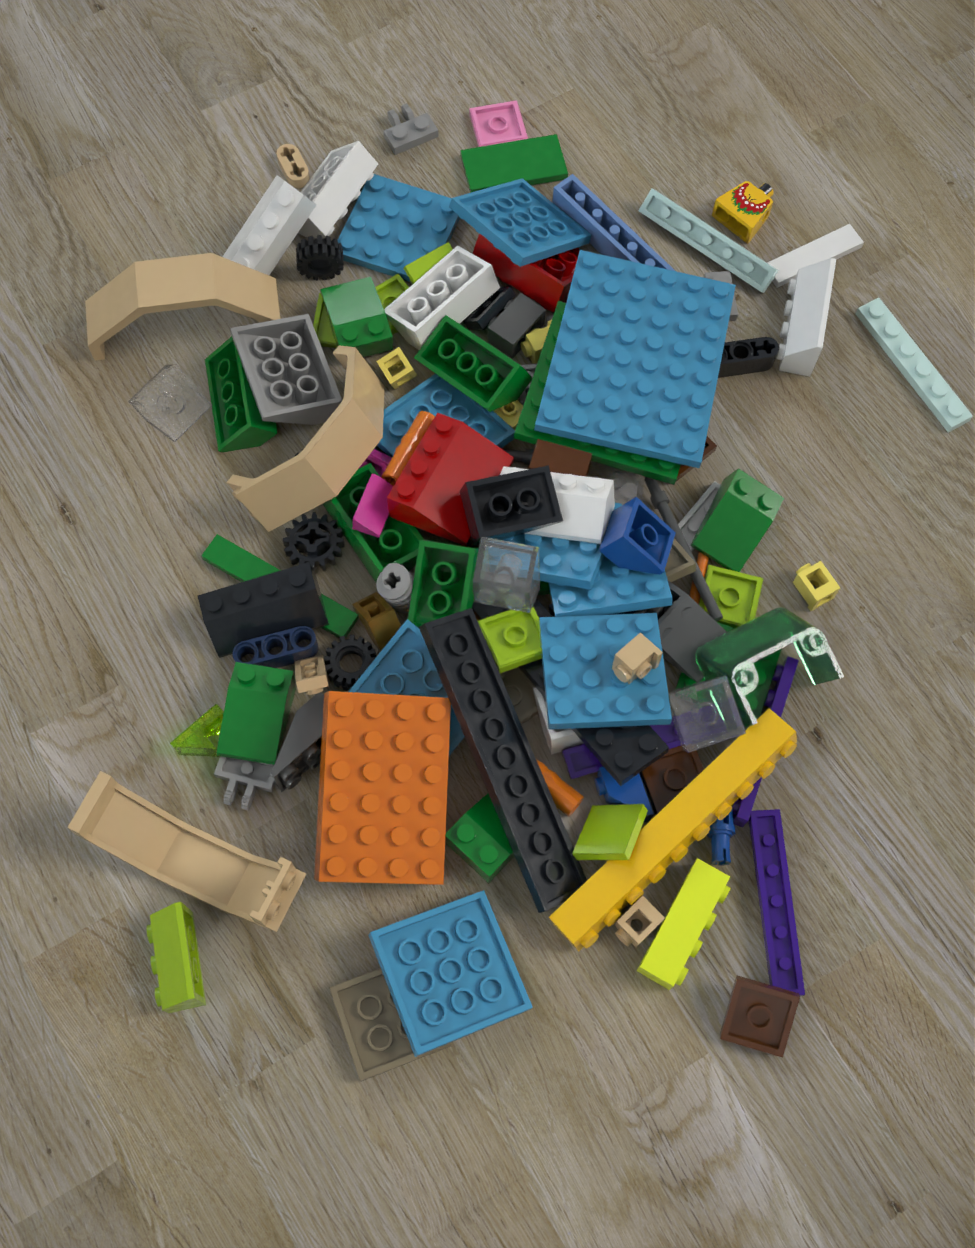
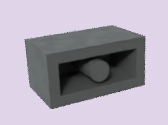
(512, 325)

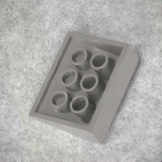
(287, 370)

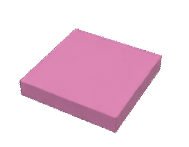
(497, 123)

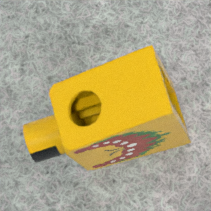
(744, 209)

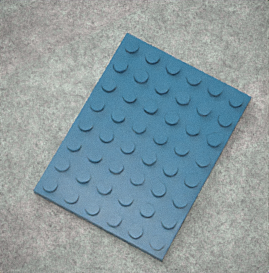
(637, 359)

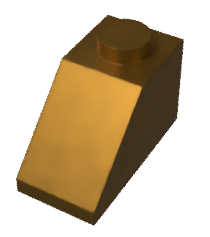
(377, 619)

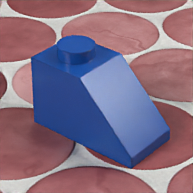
(629, 793)

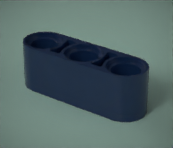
(286, 639)

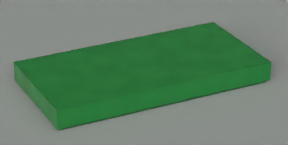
(532, 159)

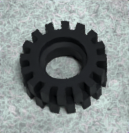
(319, 257)
(338, 651)

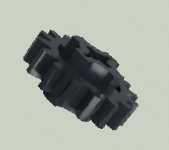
(302, 539)

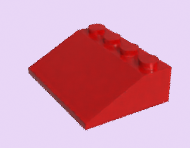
(542, 280)
(432, 480)

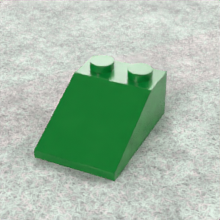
(358, 316)
(736, 520)
(442, 581)
(256, 713)
(481, 840)

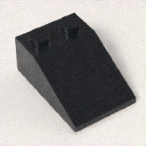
(510, 504)

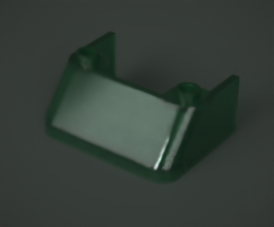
(739, 648)

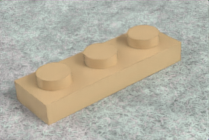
(311, 675)

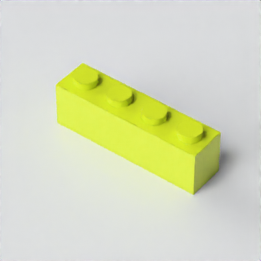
(683, 925)

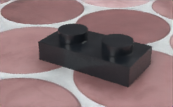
(489, 309)

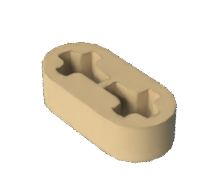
(289, 167)

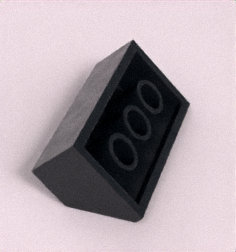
(263, 607)

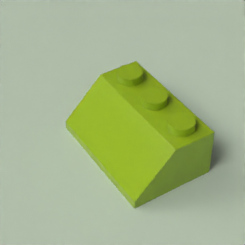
(176, 959)

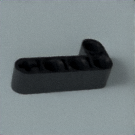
(756, 356)

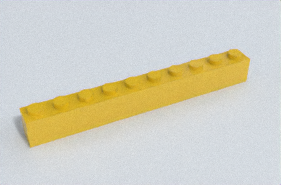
(675, 829)

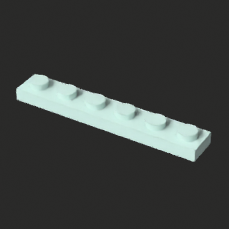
(708, 240)
(914, 365)

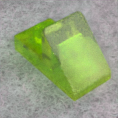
(195, 738)

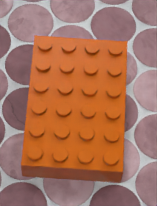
(382, 789)

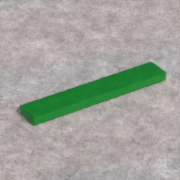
(246, 566)

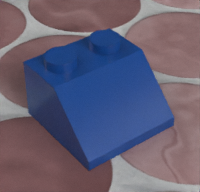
(637, 539)

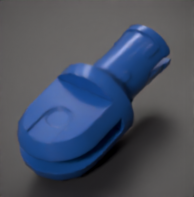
(720, 836)

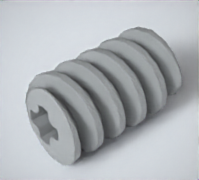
(396, 586)

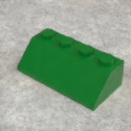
(473, 365)
(233, 403)
(397, 541)

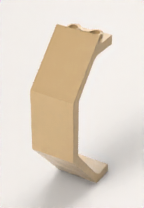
(177, 285)
(328, 458)
(185, 855)

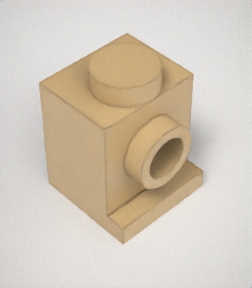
(636, 659)
(646, 915)

